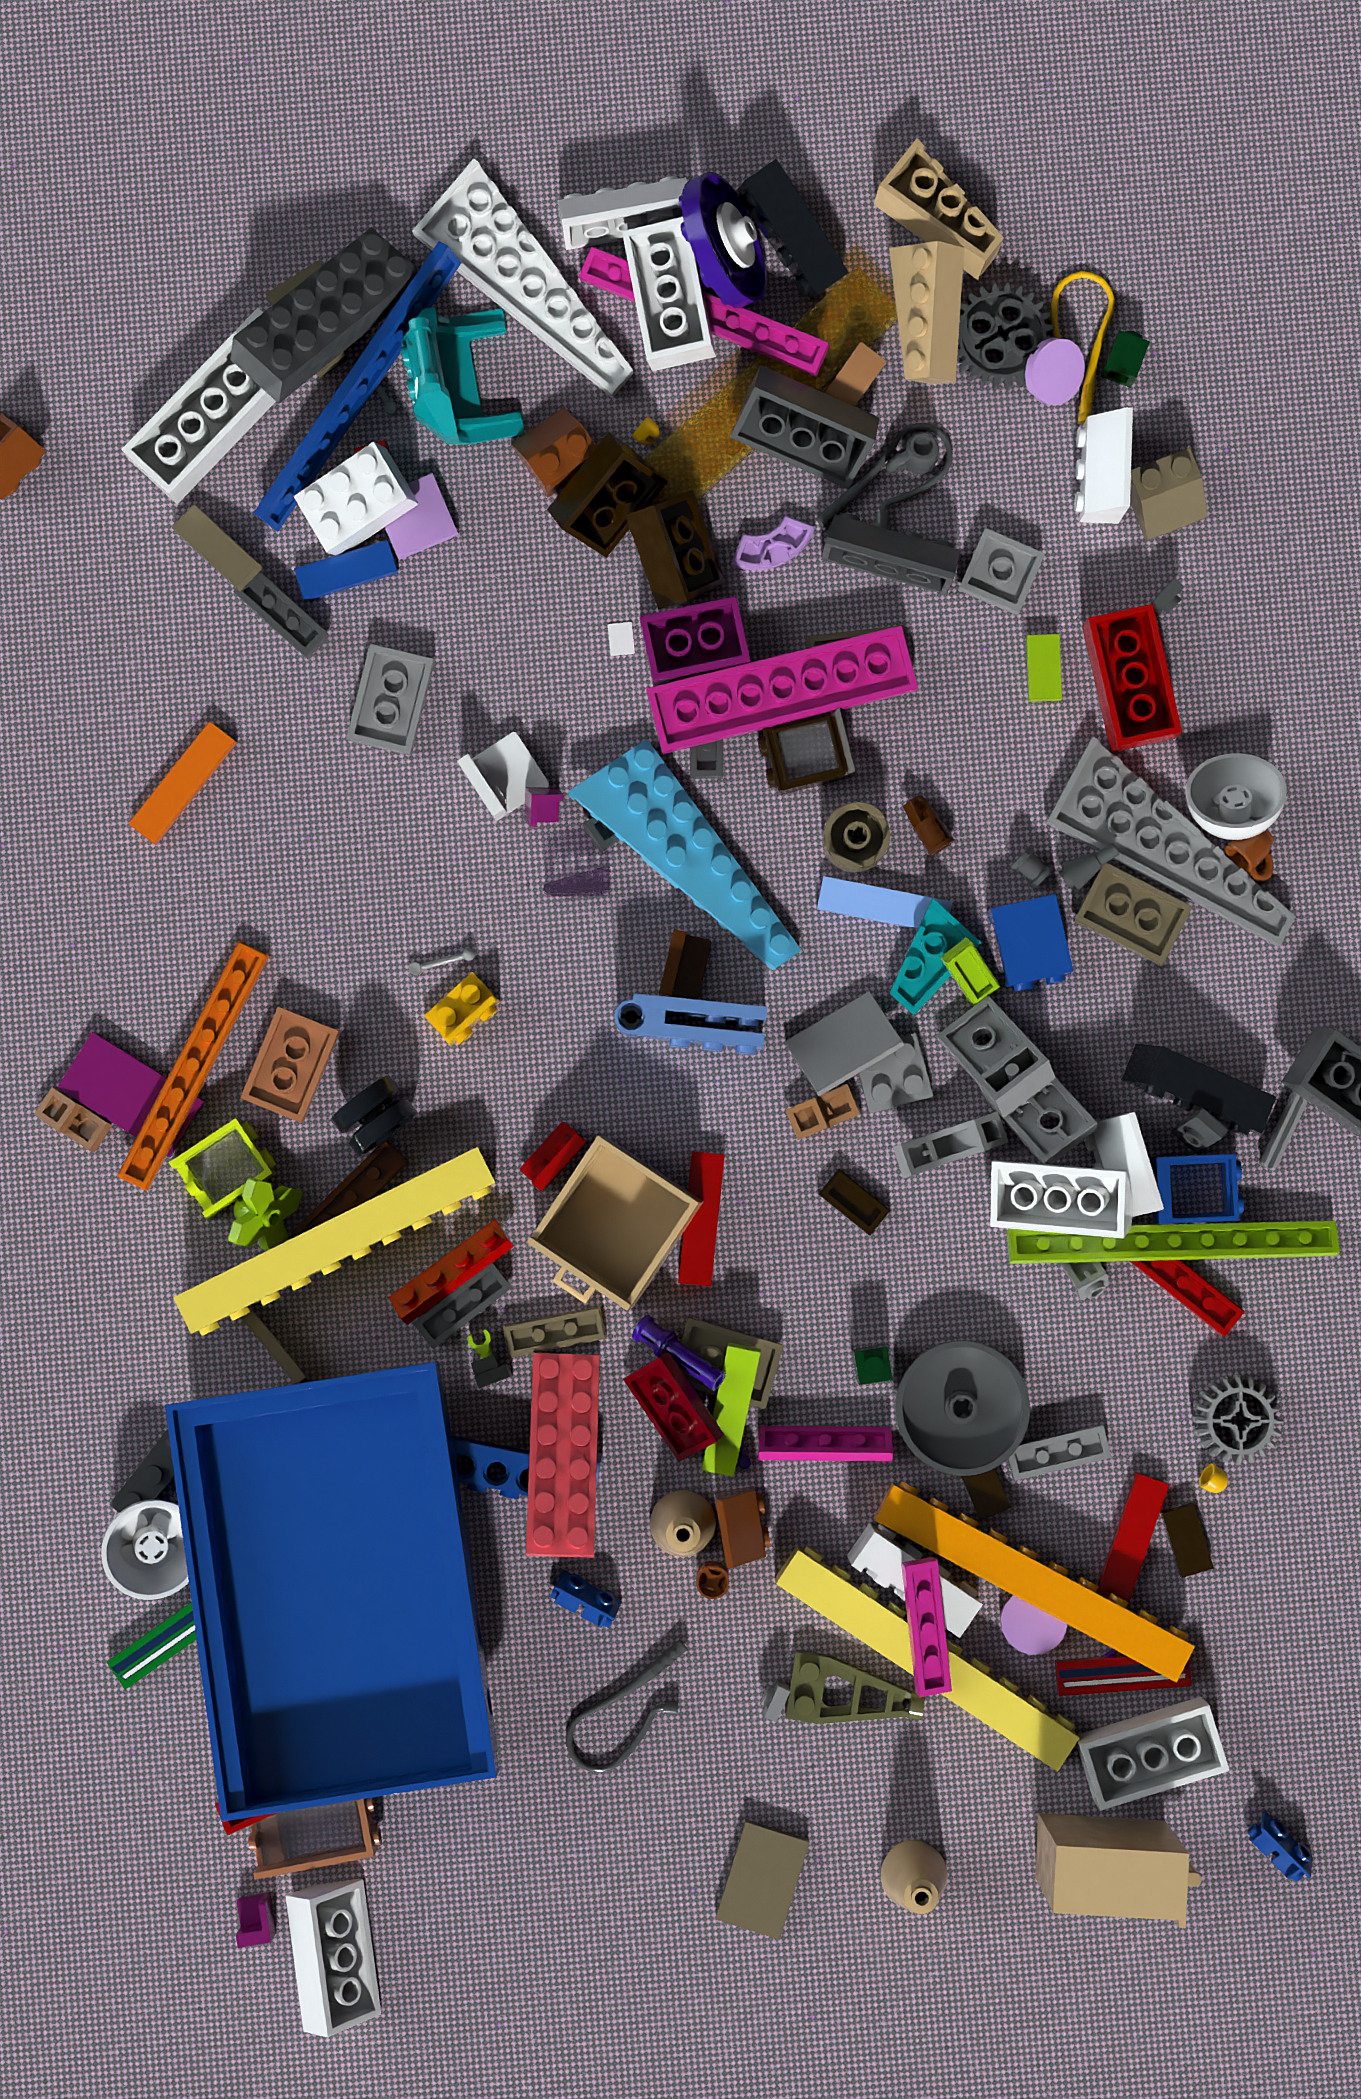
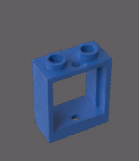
(1232, 1201)

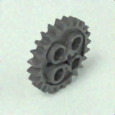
(988, 311)

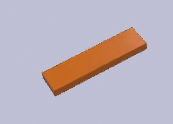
(182, 783)

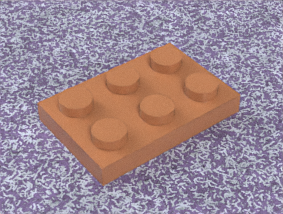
(290, 1064)

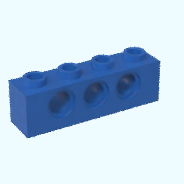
(485, 1453)

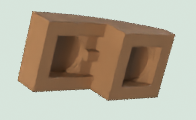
(855, 375)
(823, 1111)
(73, 1119)

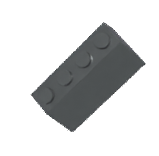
(805, 427)
(891, 553)

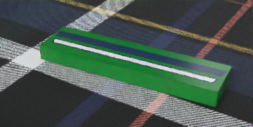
(154, 1647)

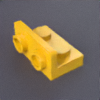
(462, 1010)

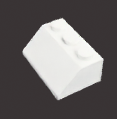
(1104, 466)
(1121, 1147)

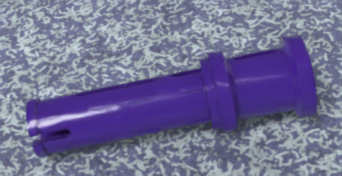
(687, 1359)

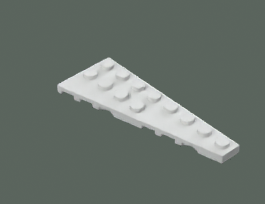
(519, 275)

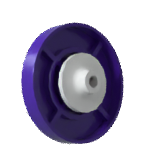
(723, 240)

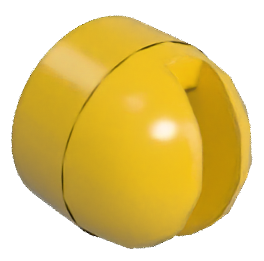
(646, 432)
(1213, 1479)

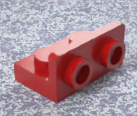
(553, 1156)

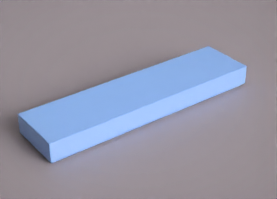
(874, 902)

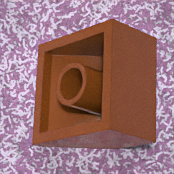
(554, 450)
(17, 456)
(740, 1525)

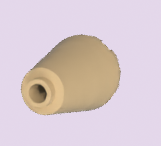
(687, 1511)
(914, 1876)

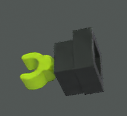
(488, 1368)

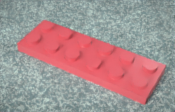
(563, 1455)

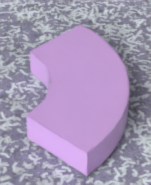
(773, 548)

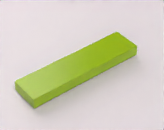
(732, 1408)

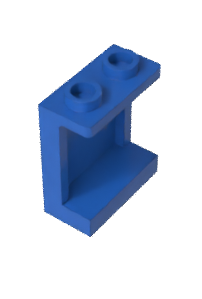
(1031, 942)

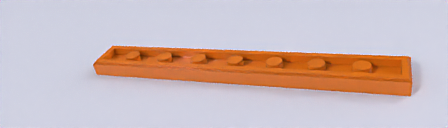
(193, 1066)

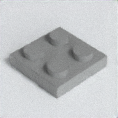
(1001, 571)
(896, 1078)

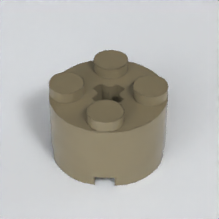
(874, 832)

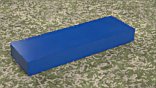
(346, 570)

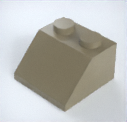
(1167, 494)

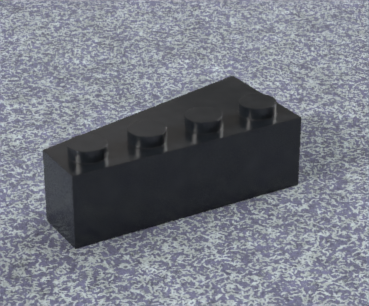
(791, 229)
(1198, 1087)

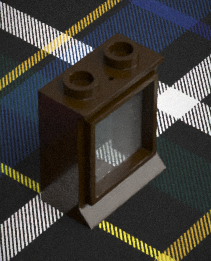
(807, 753)

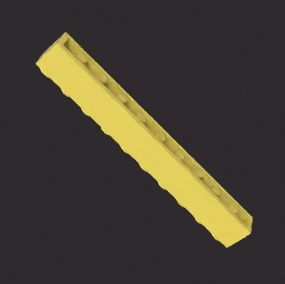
(333, 1241)
(887, 1632)

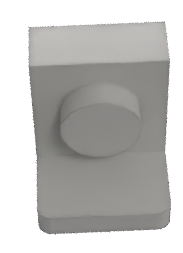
(1087, 1278)

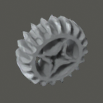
(1238, 1434)

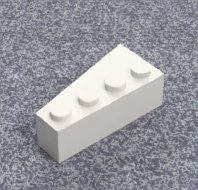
(882, 1559)

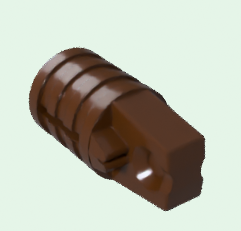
(928, 825)

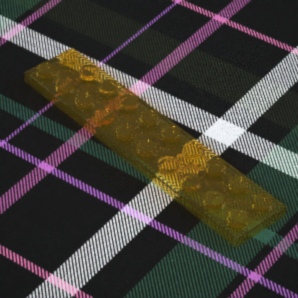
(702, 449)

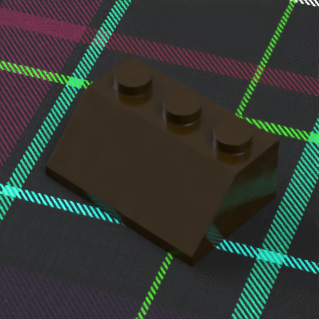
(603, 492)
(675, 549)

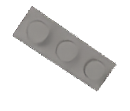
(1059, 1452)

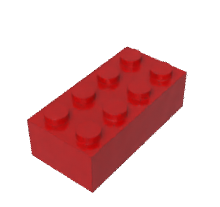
(1131, 678)

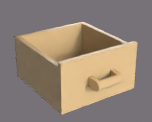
(614, 1224)
(1113, 1867)

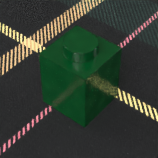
(1125, 358)
(872, 1364)

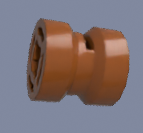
(714, 1585)

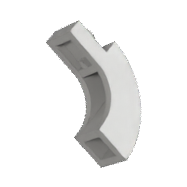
(950, 1144)

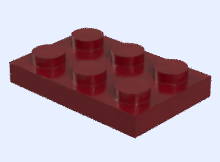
(673, 1407)

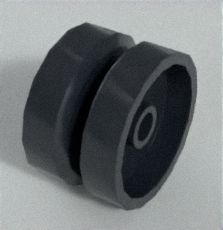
(376, 1119)

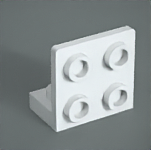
(502, 775)

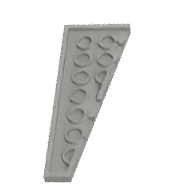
(1112, 805)

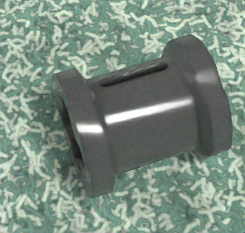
(1032, 867)

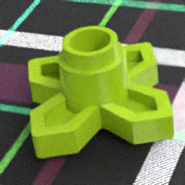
(261, 1214)

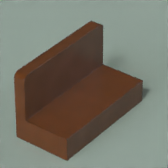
(685, 966)

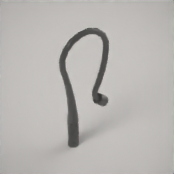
(882, 515)
(645, 1676)

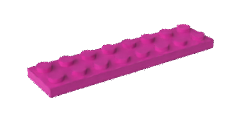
(781, 689)

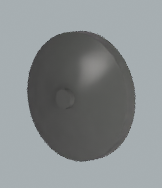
(962, 1407)

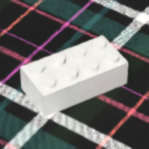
(668, 295)
(1151, 1753)

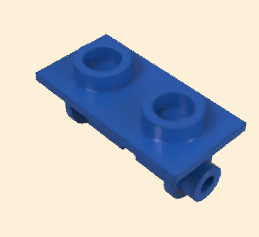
(599, 1604)
(1292, 1857)

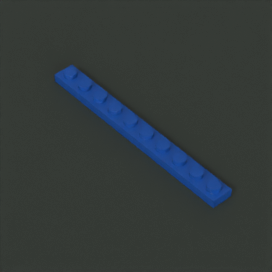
(356, 387)

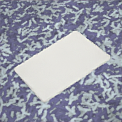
(621, 638)

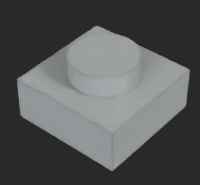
(774, 1700)

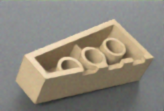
(936, 210)
(928, 308)

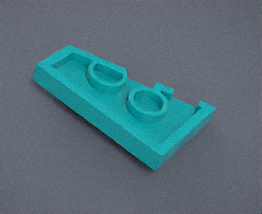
(922, 968)

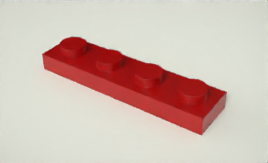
(450, 1272)

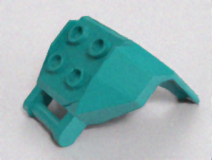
(444, 377)

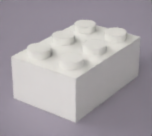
(356, 499)

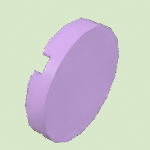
(1055, 371)
(1029, 1627)

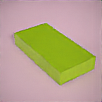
(1043, 667)
(970, 971)

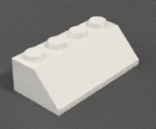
(608, 212)
(1060, 1199)
(333, 1956)

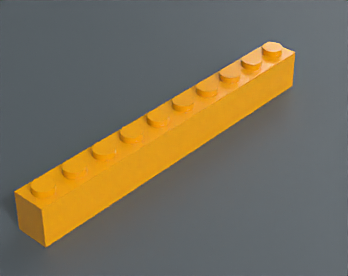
(1035, 1582)

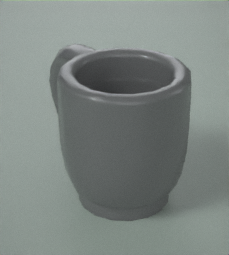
(918, 455)

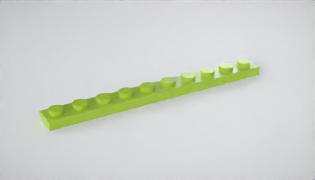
(1178, 1243)

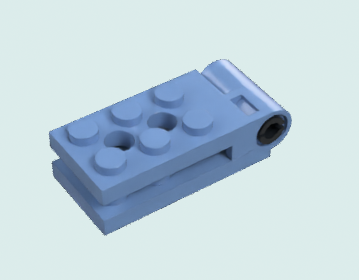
(652, 1016)

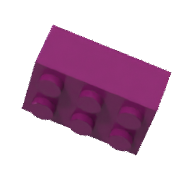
(694, 640)

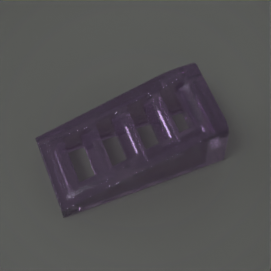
(589, 883)

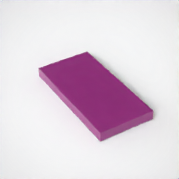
(118, 1086)

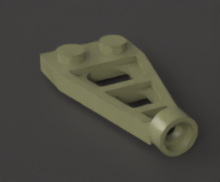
(808, 1684)

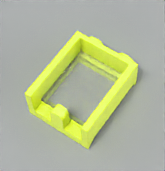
(221, 1164)

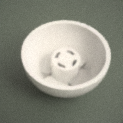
(1235, 795)
(151, 1567)

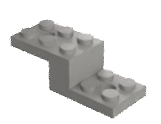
(1017, 1081)

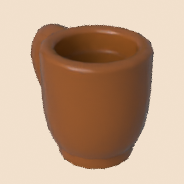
(1250, 853)

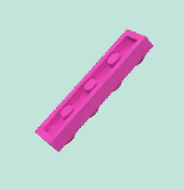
(825, 1443)
(926, 1626)

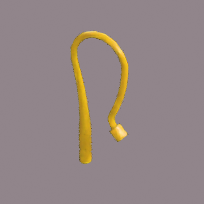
(1089, 381)

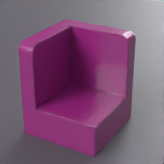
(542, 805)
(256, 1920)

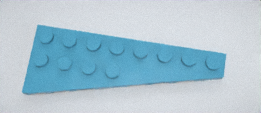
(660, 821)

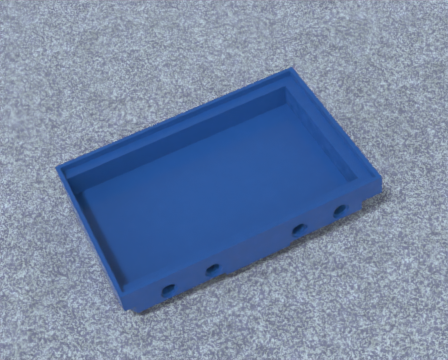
(332, 1591)

